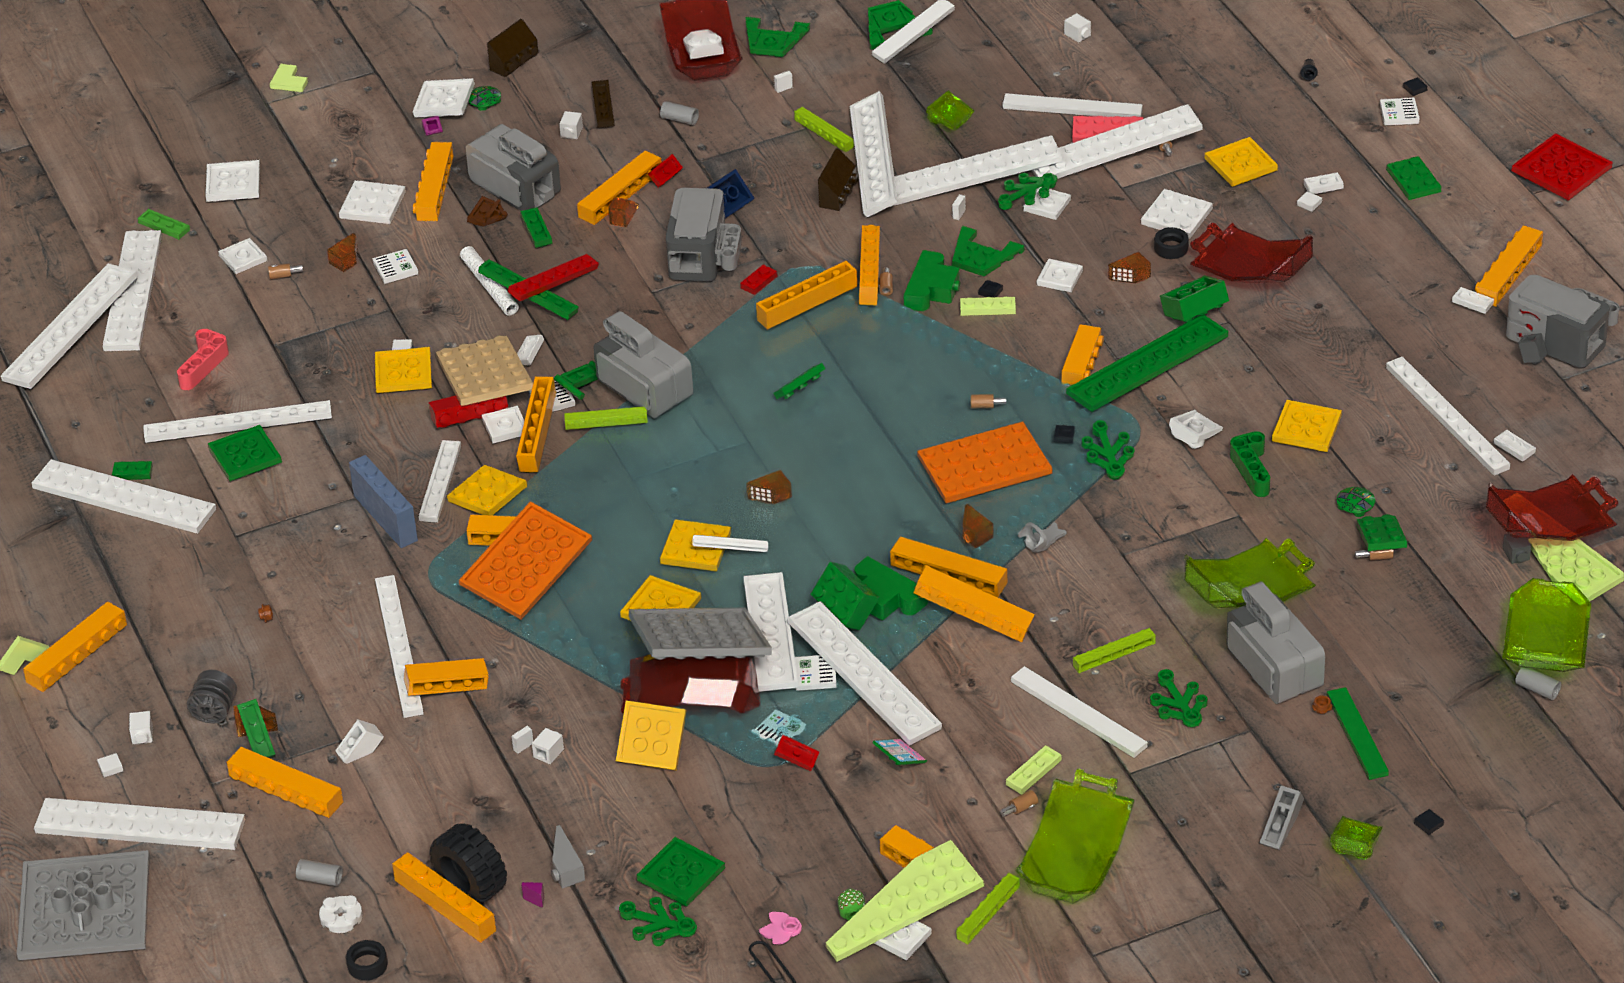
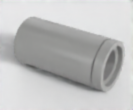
(679, 113)
(1538, 683)
(319, 872)

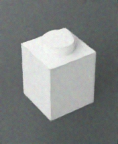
(1077, 27)
(571, 125)
(141, 727)
(547, 746)

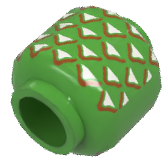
(850, 903)

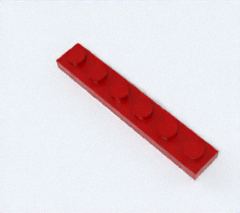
(553, 277)

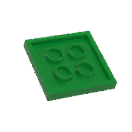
(244, 452)
(680, 871)

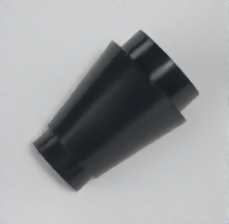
(1309, 69)

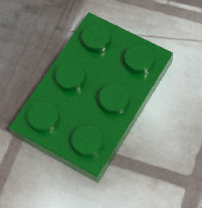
(1413, 178)
(1381, 532)

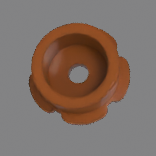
(265, 613)
(1322, 704)

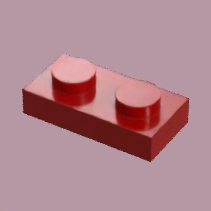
(665, 170)
(758, 279)
(796, 753)

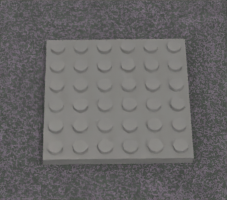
(699, 632)

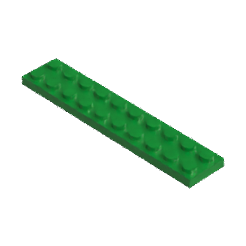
(1147, 362)

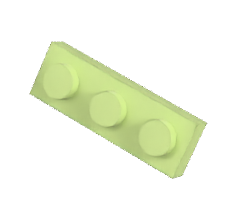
(987, 306)
(1033, 769)

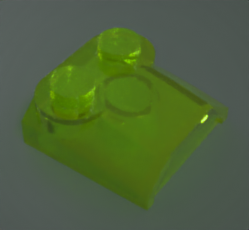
(949, 111)
(1355, 838)

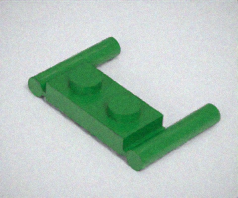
(576, 378)

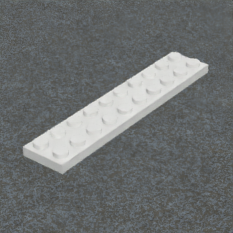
(1123, 141)
(873, 154)
(977, 169)
(130, 309)
(69, 326)
(124, 496)
(865, 673)
(140, 823)

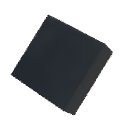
(1415, 86)
(990, 289)
(1064, 434)
(1428, 821)

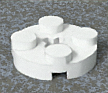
(341, 904)

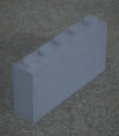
(383, 501)

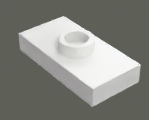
(1473, 300)
(530, 348)
(1514, 445)

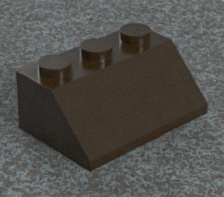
(511, 48)
(836, 181)

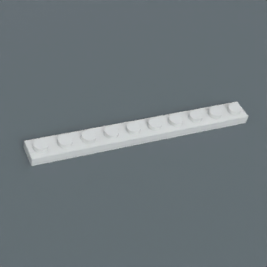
(1448, 415)
(237, 421)
(397, 641)

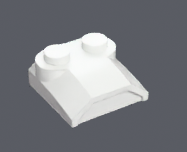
(703, 44)
(1193, 428)

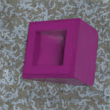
(431, 125)
(533, 892)

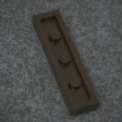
(603, 103)

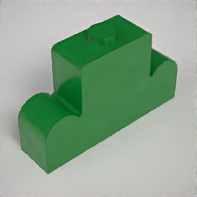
(931, 282)
(891, 587)

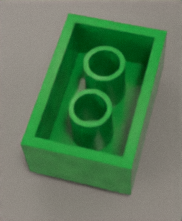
(1194, 298)
(845, 595)

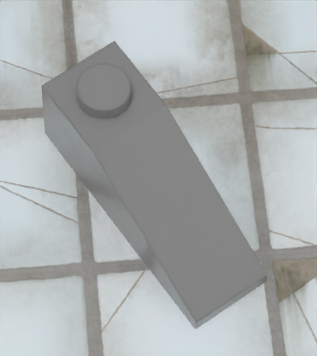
(1282, 817)
(566, 863)

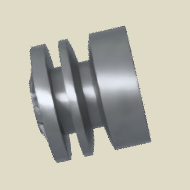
(211, 696)

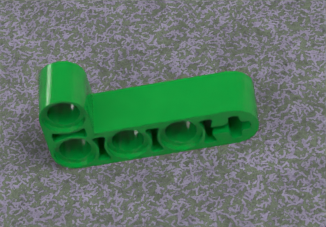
(1244, 454)

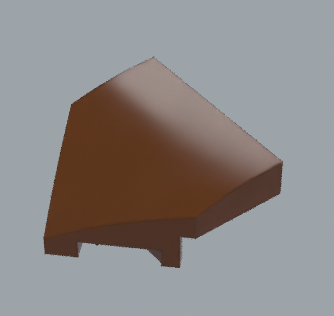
(486, 212)

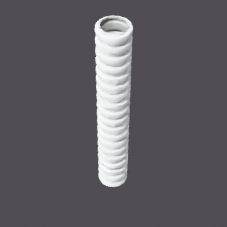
(497, 291)

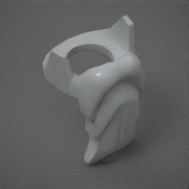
(1043, 539)

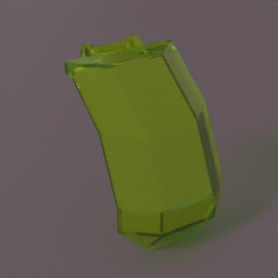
(1222, 580)
(1547, 626)
(1076, 839)

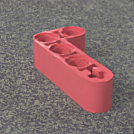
(211, 351)

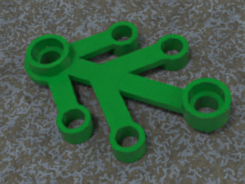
(1046, 181)
(1114, 468)
(1190, 716)
(683, 926)

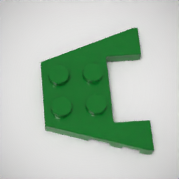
(888, 18)
(772, 41)
(979, 258)

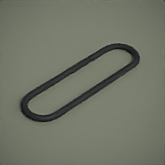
(775, 956)

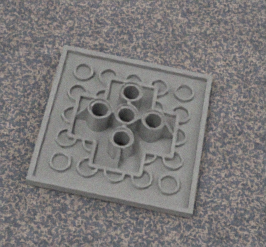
(83, 905)

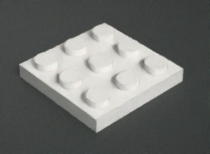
(443, 97)
(232, 180)
(372, 202)
(1177, 211)

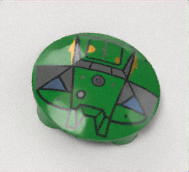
(484, 97)
(1355, 500)

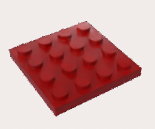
(1562, 166)

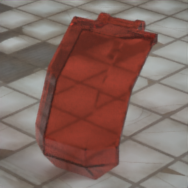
(686, 16)
(1249, 258)
(1552, 512)
(693, 681)

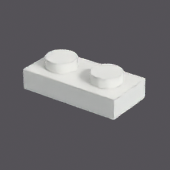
(1323, 183)

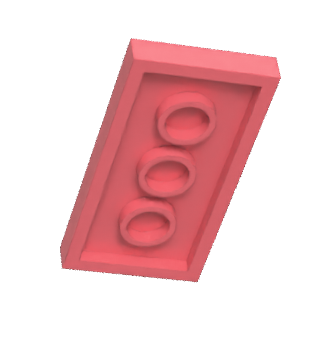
(1093, 125)

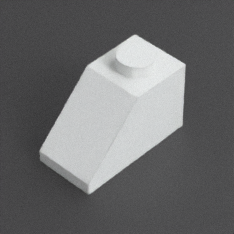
(359, 741)

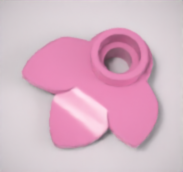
(781, 927)

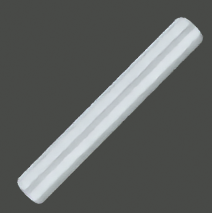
(729, 543)

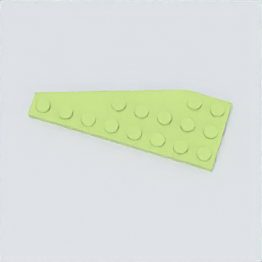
(1577, 564)
(915, 892)

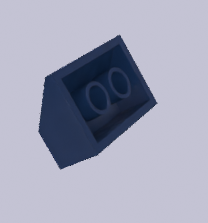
(734, 192)

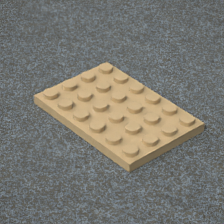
(484, 370)

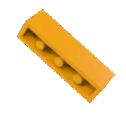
(1082, 354)
(486, 528)
(445, 676)
(902, 846)

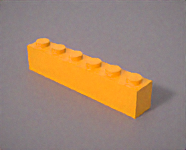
(433, 182)
(620, 185)
(1510, 263)
(869, 265)
(806, 294)
(536, 424)
(916, 555)
(974, 603)
(75, 646)
(285, 782)
(444, 897)

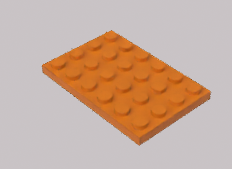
(984, 462)
(525, 560)

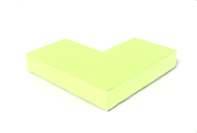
(286, 80)
(19, 651)

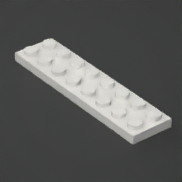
(769, 610)

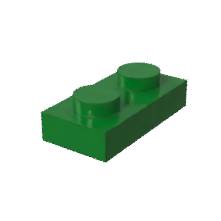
(133, 470)

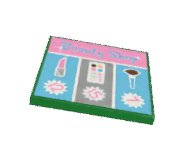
(899, 751)

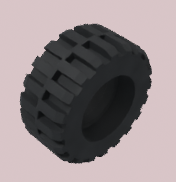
(469, 862)

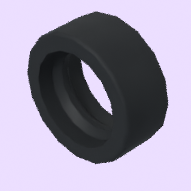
(1171, 251)
(362, 948)

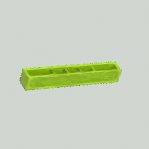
(823, 129)
(605, 418)
(1114, 650)
(988, 908)

